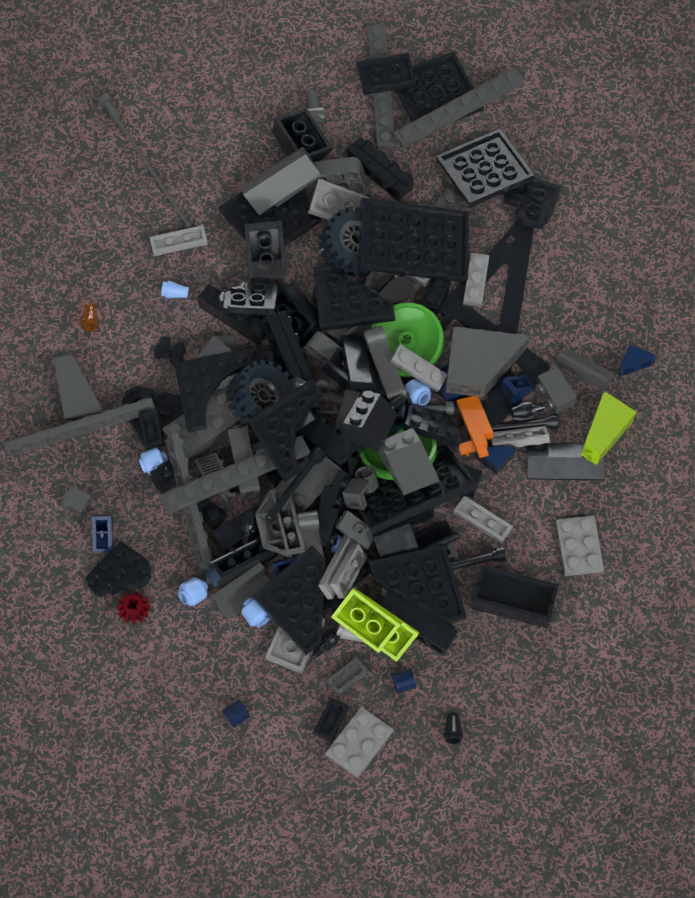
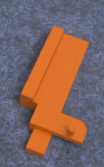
(476, 425)

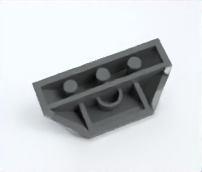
(283, 532)

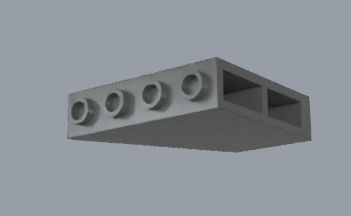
(481, 359)

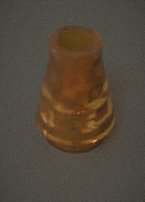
(89, 319)

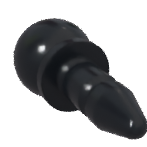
(327, 642)

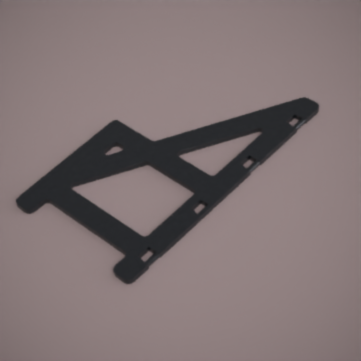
(517, 258)

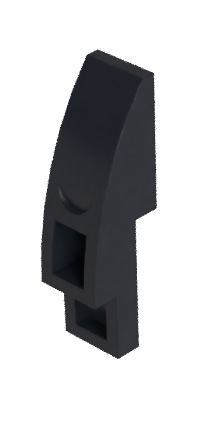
(329, 511)

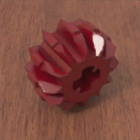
(128, 613)

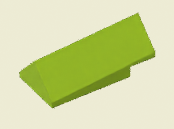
(374, 625)

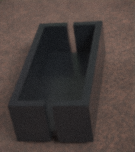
(514, 596)

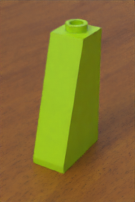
(607, 427)

